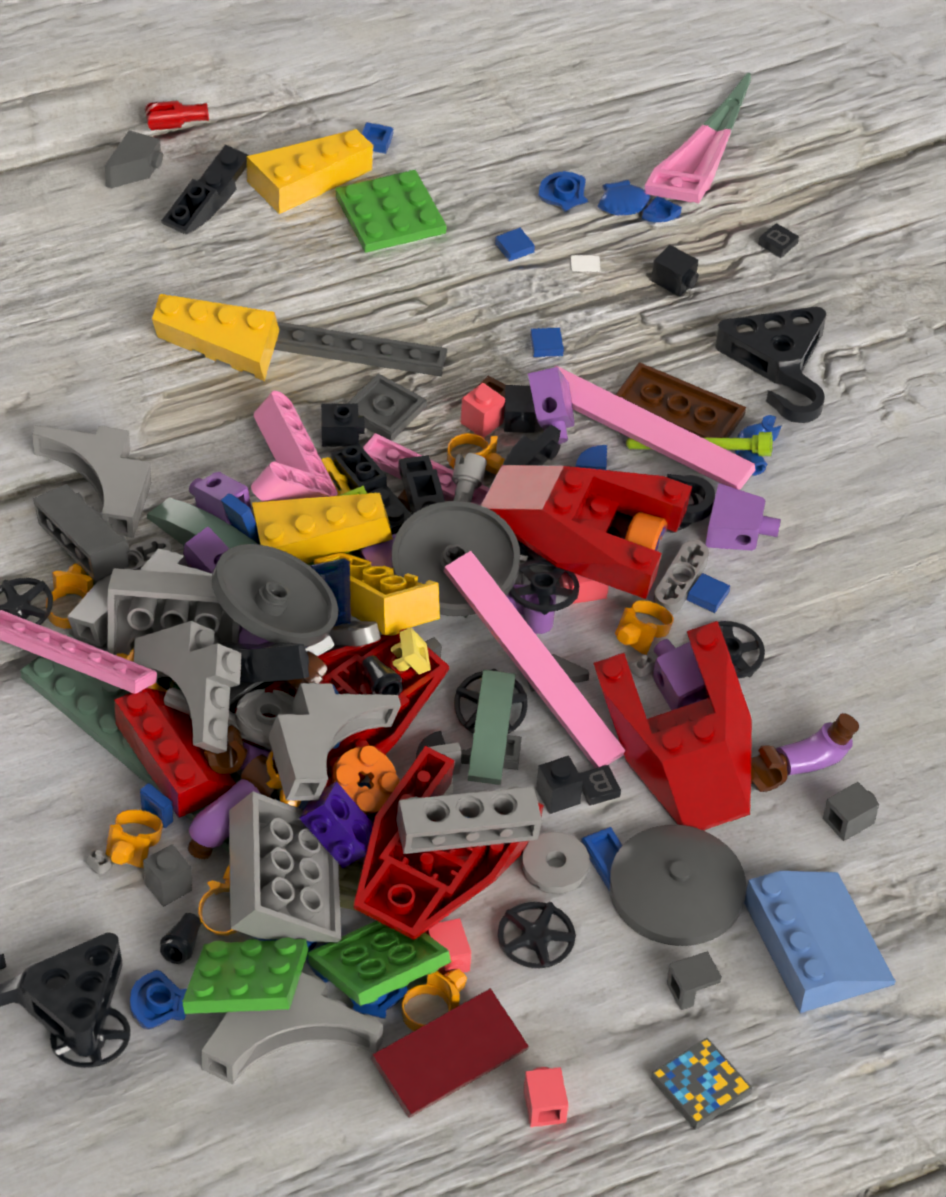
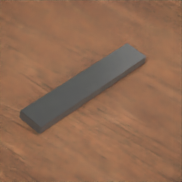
(361, 349)

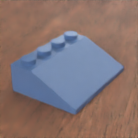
(816, 937)

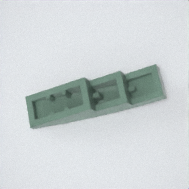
(185, 521)
(491, 727)

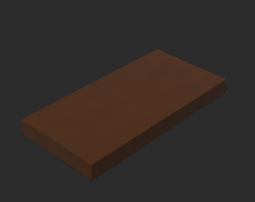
(681, 403)

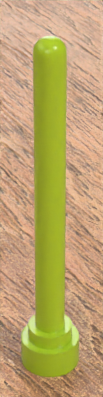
(758, 443)

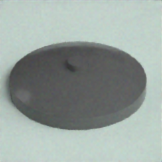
(447, 532)
(274, 595)
(677, 885)

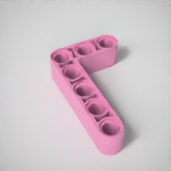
(298, 466)

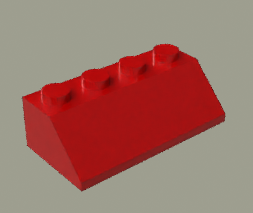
(166, 749)

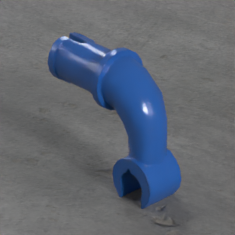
(765, 426)

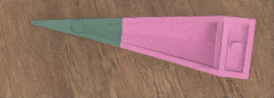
(694, 164)

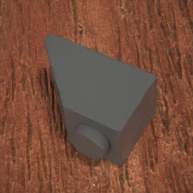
(133, 160)

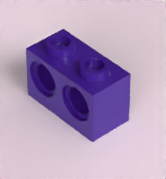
(338, 824)

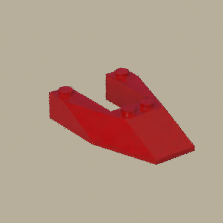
(568, 516)
(348, 678)
(694, 755)
(424, 887)

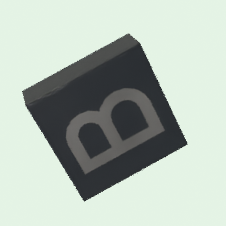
(778, 240)
(599, 785)

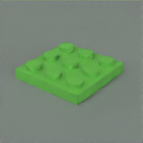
(390, 211)
(377, 961)
(245, 976)

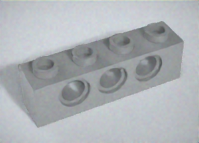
(453, 829)

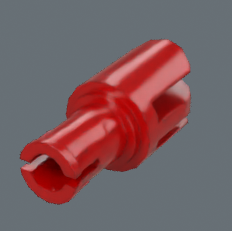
(174, 114)

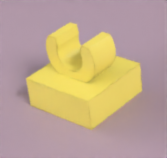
(413, 652)

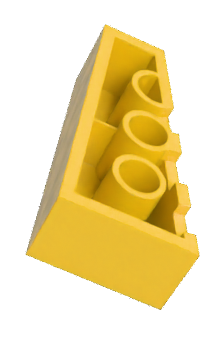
(309, 168)
(219, 330)
(322, 524)
(388, 598)

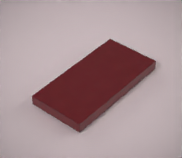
(449, 1052)

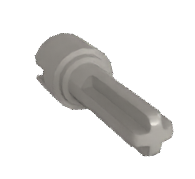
(468, 475)

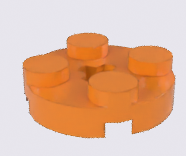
(376, 766)

